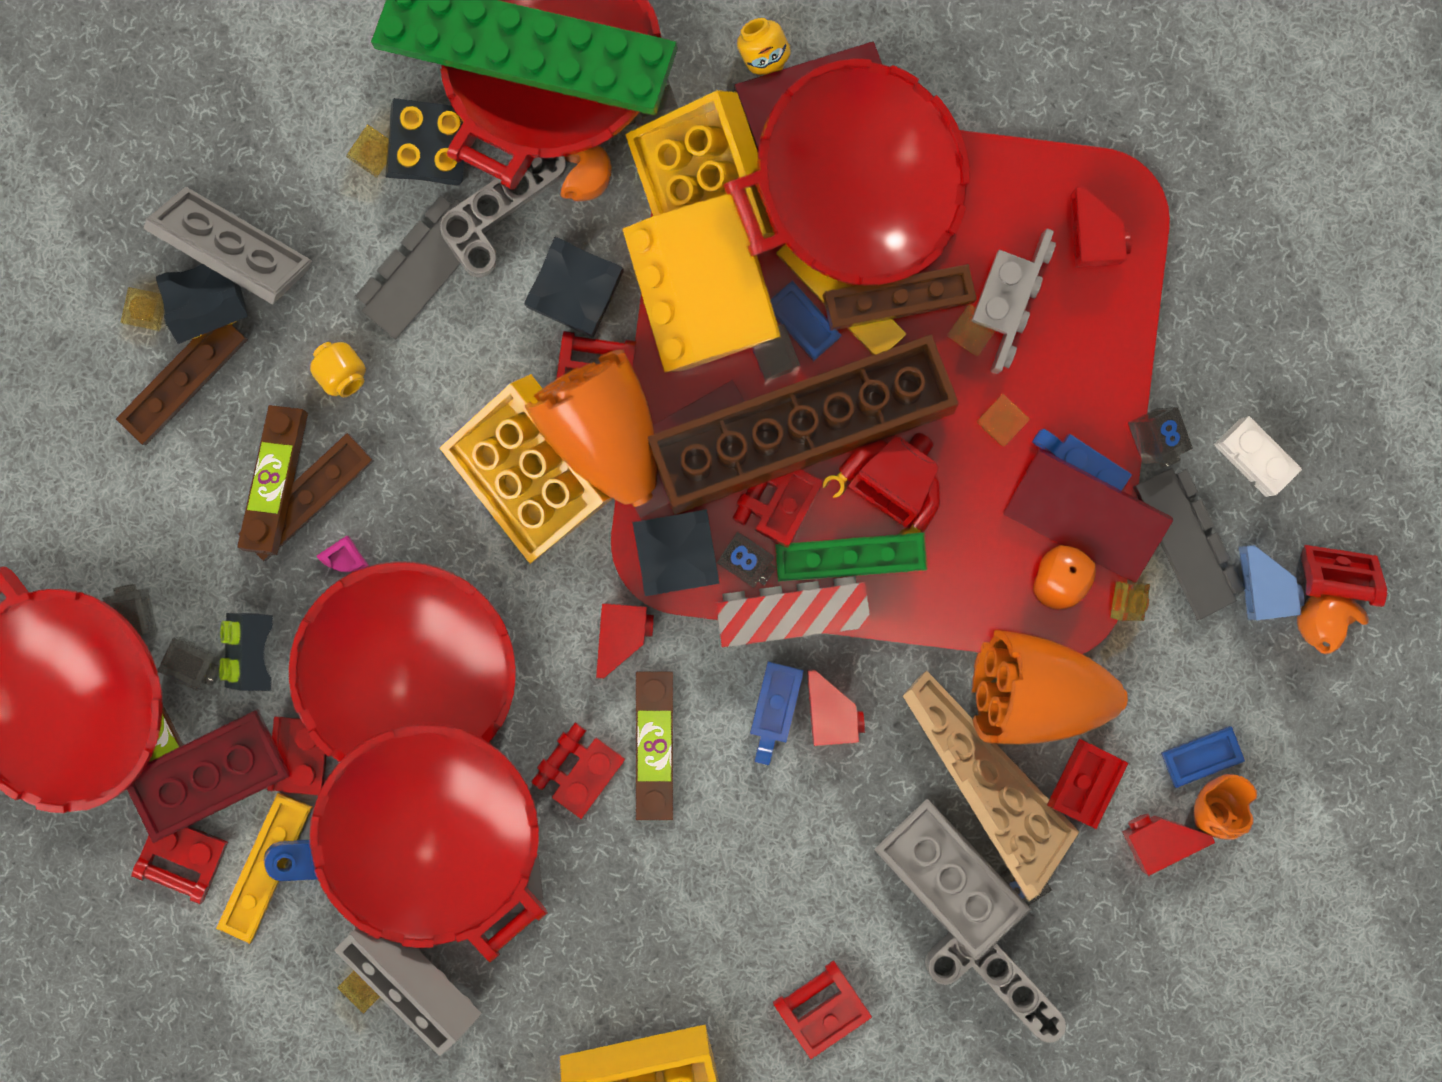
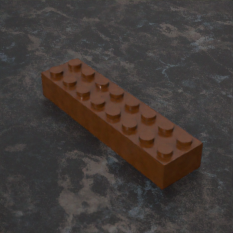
(803, 424)

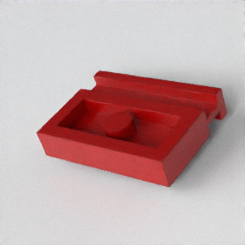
(301, 756)
(1087, 783)

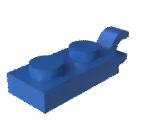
(1083, 457)
(775, 708)

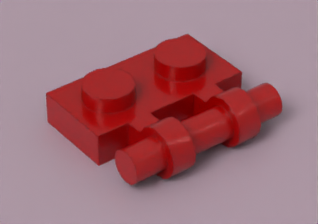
(786, 509)
(588, 776)

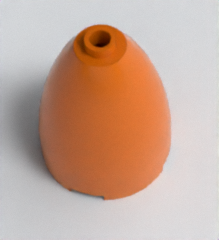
(601, 427)
(1040, 691)

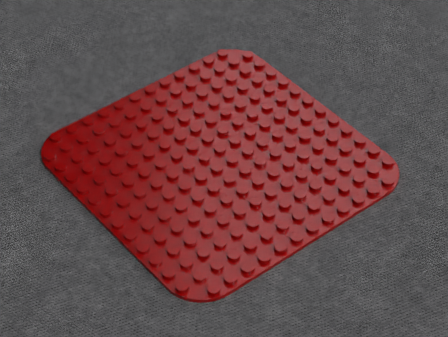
(1075, 372)

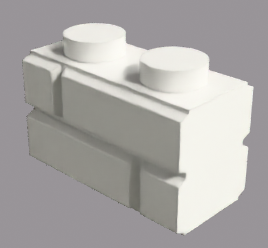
(1257, 456)

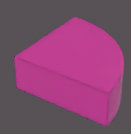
(343, 556)

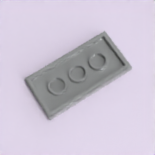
(228, 245)
(952, 879)

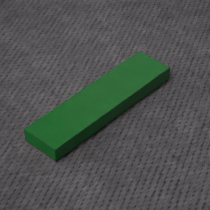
(851, 557)

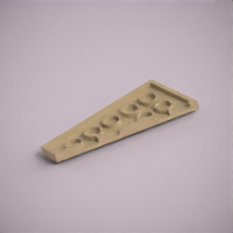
(1005, 800)

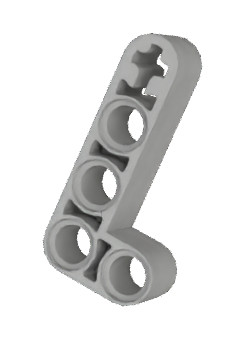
(507, 204)
(1003, 984)

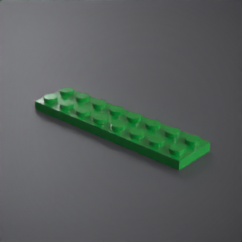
(531, 49)

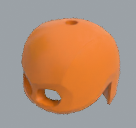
(589, 177)
(1057, 585)
(1327, 621)
(1224, 807)

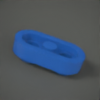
(301, 862)

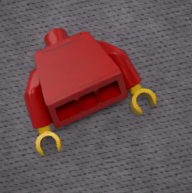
(895, 479)

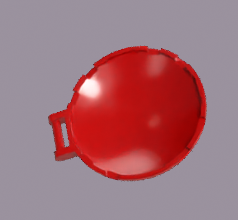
(534, 120)
(858, 174)
(399, 652)
(72, 699)
(427, 839)

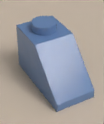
(1268, 586)

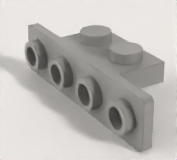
(1007, 294)

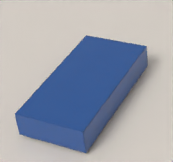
(803, 321)
(1203, 756)

